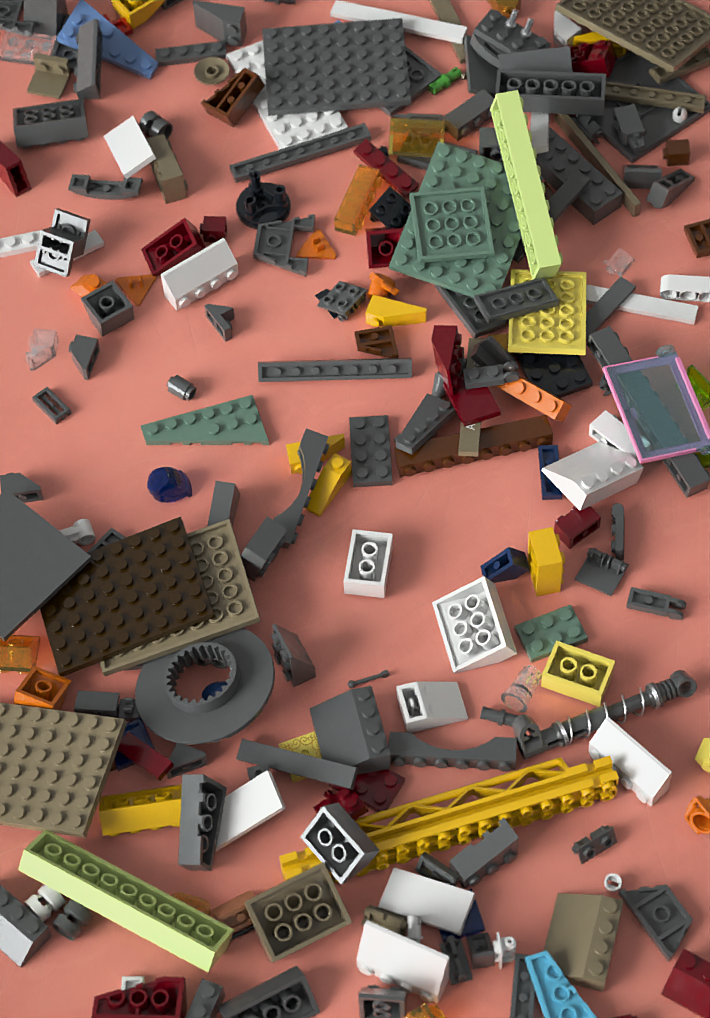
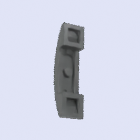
(105, 189)

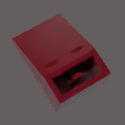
(593, 57)
(447, 354)

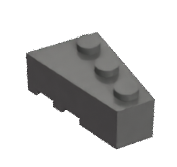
(486, 855)

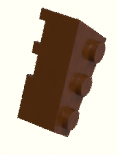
(235, 98)

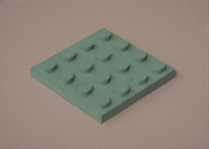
(451, 224)

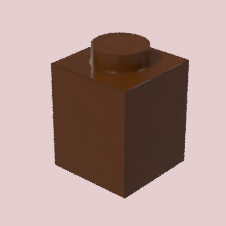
(677, 152)

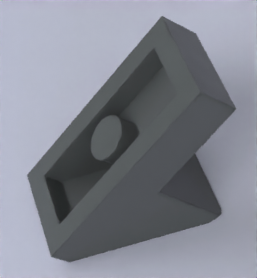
(220, 318)

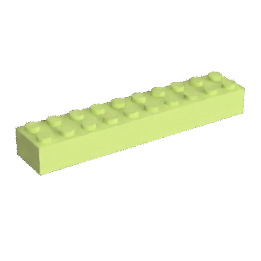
(525, 185)
(126, 900)

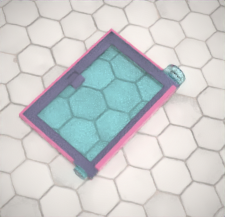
(659, 406)

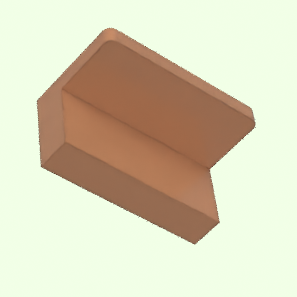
(234, 912)

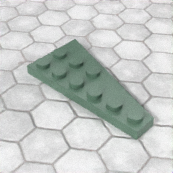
(214, 425)

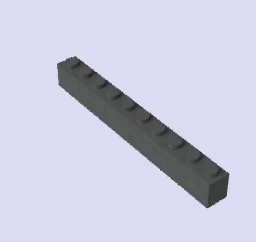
(684, 468)

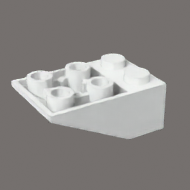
(430, 704)

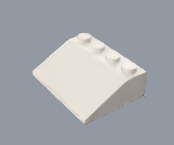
(594, 474)
(474, 626)
(403, 962)

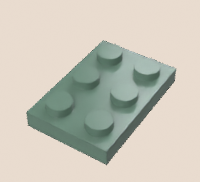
(542, 632)

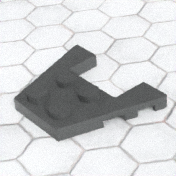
(9, 18)
(275, 243)

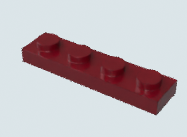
(388, 169)

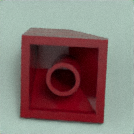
(381, 245)

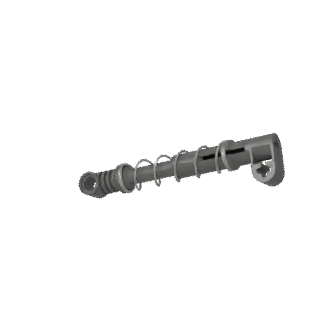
(564, 732)

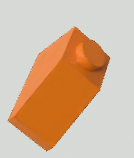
(87, 284)

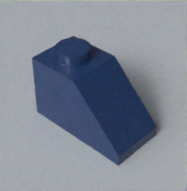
(505, 565)

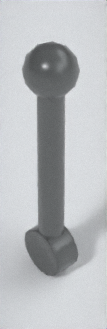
(351, 684)

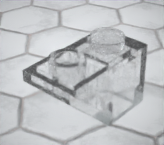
(42, 346)

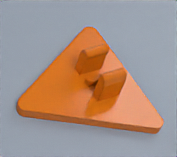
(316, 247)
(136, 286)

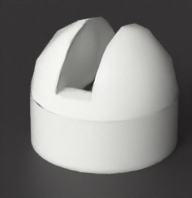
(679, 119)
(614, 878)

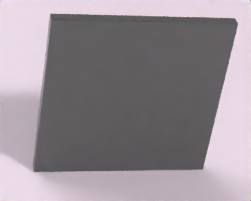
(659, 123)
(33, 562)

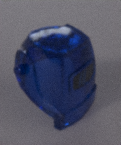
(168, 484)

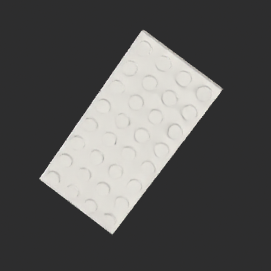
(288, 128)

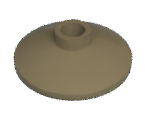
(211, 71)

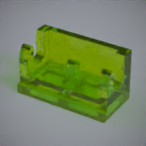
(700, 386)

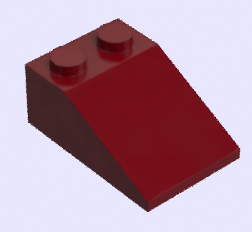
(173, 247)

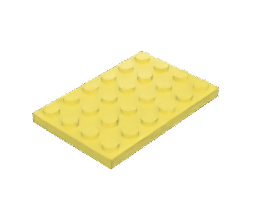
(556, 328)

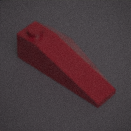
(154, 999)

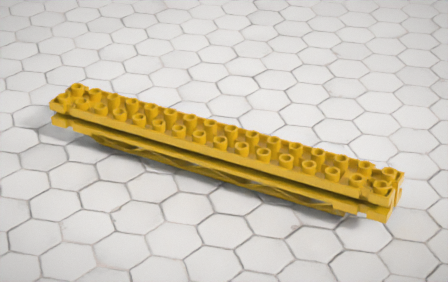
(462, 823)

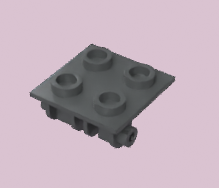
(343, 299)
(601, 571)

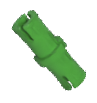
(445, 80)

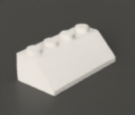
(199, 274)
(631, 761)

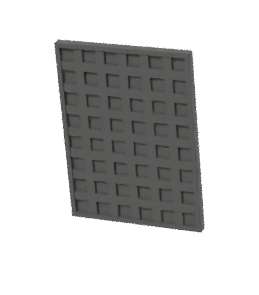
(336, 67)

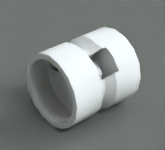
(50, 897)

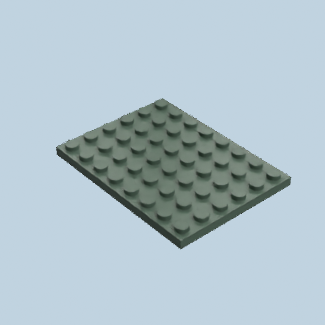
(462, 169)

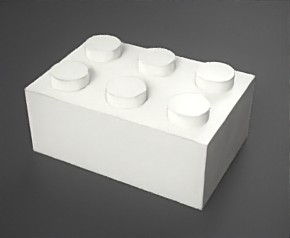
(368, 563)

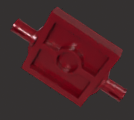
(347, 799)

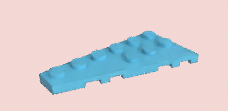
(553, 990)

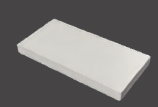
(130, 147)
(249, 808)
(437, 902)

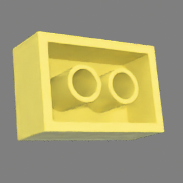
(577, 673)

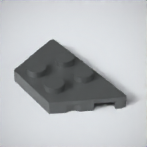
(659, 915)

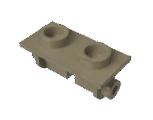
(386, 919)

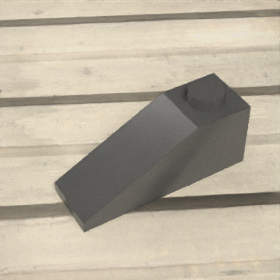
(668, 188)

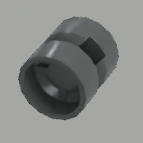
(154, 125)
(76, 913)

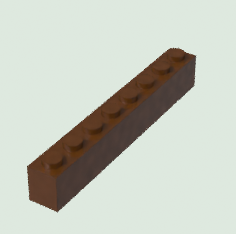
(494, 441)

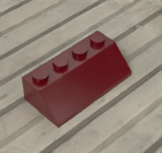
(690, 984)

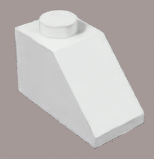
(564, 30)

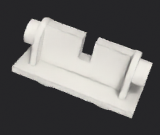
(504, 949)

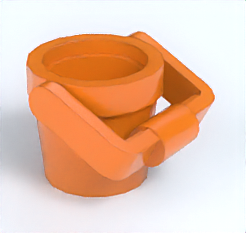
(381, 286)
(699, 817)

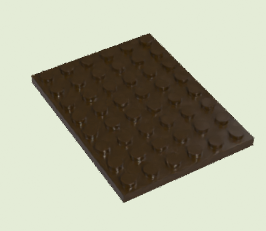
(127, 598)

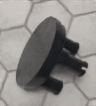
(262, 202)

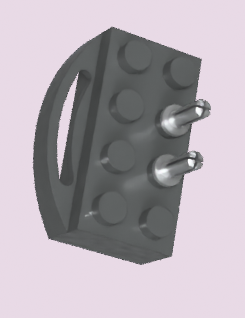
(503, 35)

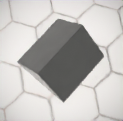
(641, 175)

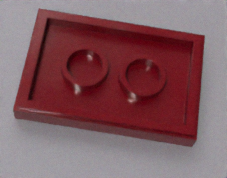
(473, 404)

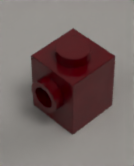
(213, 228)

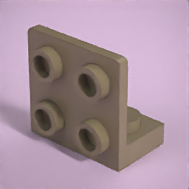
(49, 76)

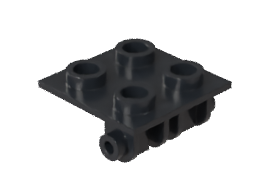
(390, 209)

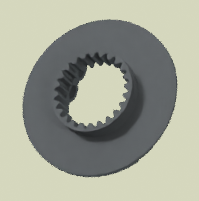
(218, 716)

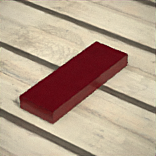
(144, 756)

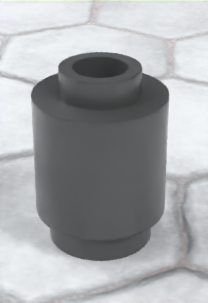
(181, 388)

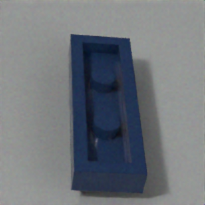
(547, 455)

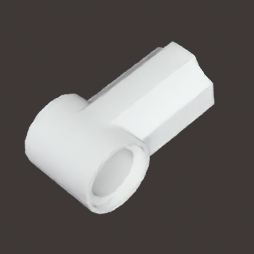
(80, 532)

